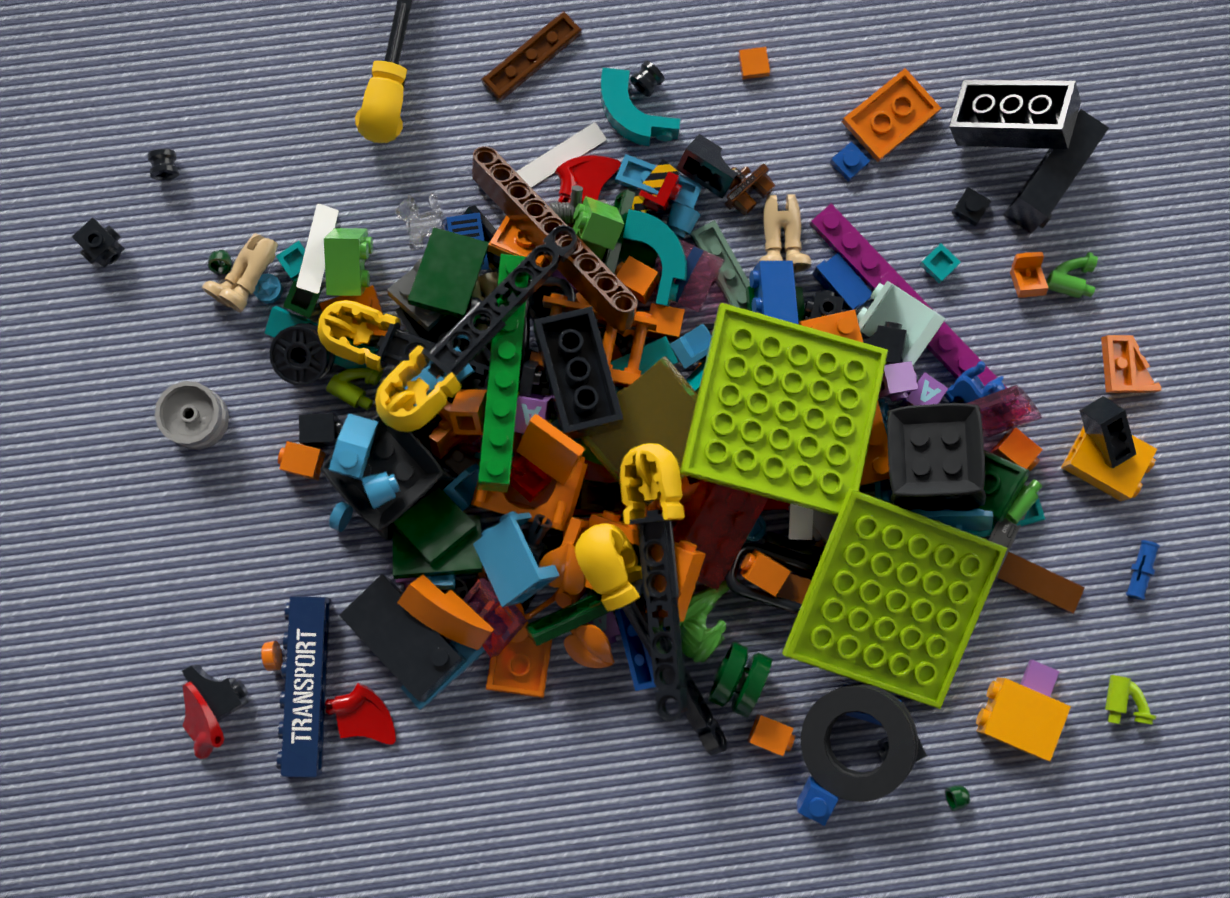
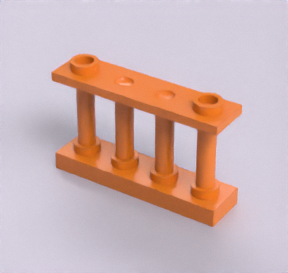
(643, 322)

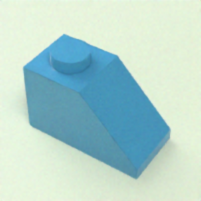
(353, 446)

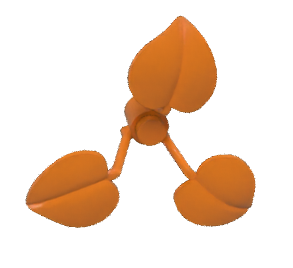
(587, 642)

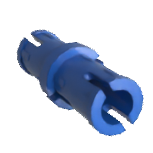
(1142, 570)

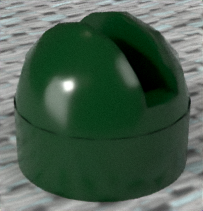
(215, 259)
(957, 797)

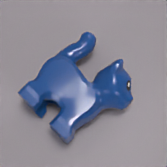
(970, 387)

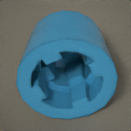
(682, 219)
(380, 488)

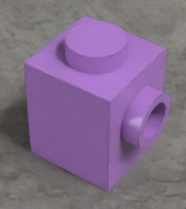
(898, 381)

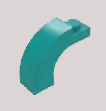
(626, 117)
(655, 233)

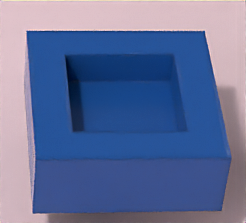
(849, 161)

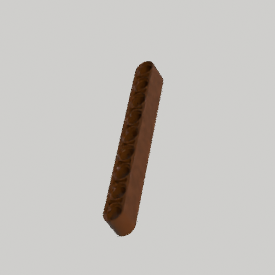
(536, 221)

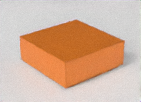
(754, 63)

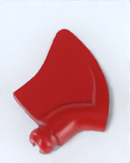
(588, 172)
(362, 715)
(200, 723)

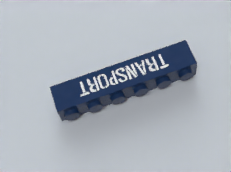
(304, 686)

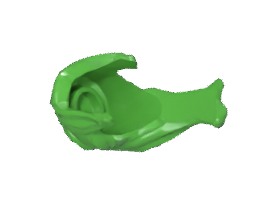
(696, 638)

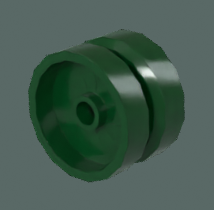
(744, 681)

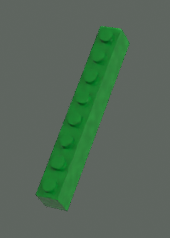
(502, 390)

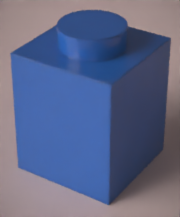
(816, 802)

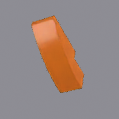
(445, 613)

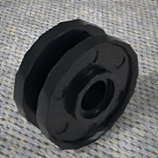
(286, 357)

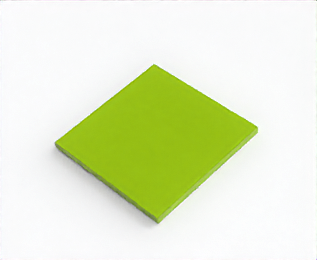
(783, 410)
(894, 599)

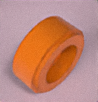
(272, 656)

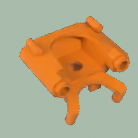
(554, 502)

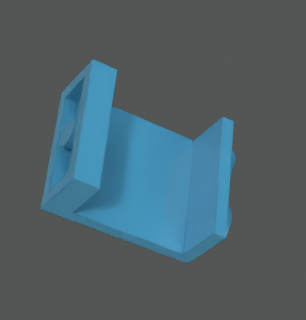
(510, 561)

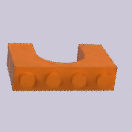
(687, 561)

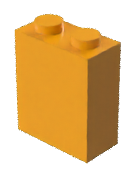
(1120, 482)
(1022, 718)

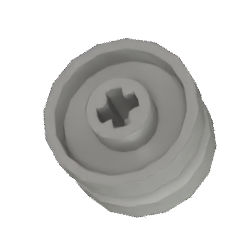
(186, 400)

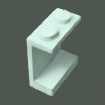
(897, 306)

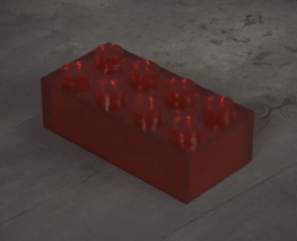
(719, 524)

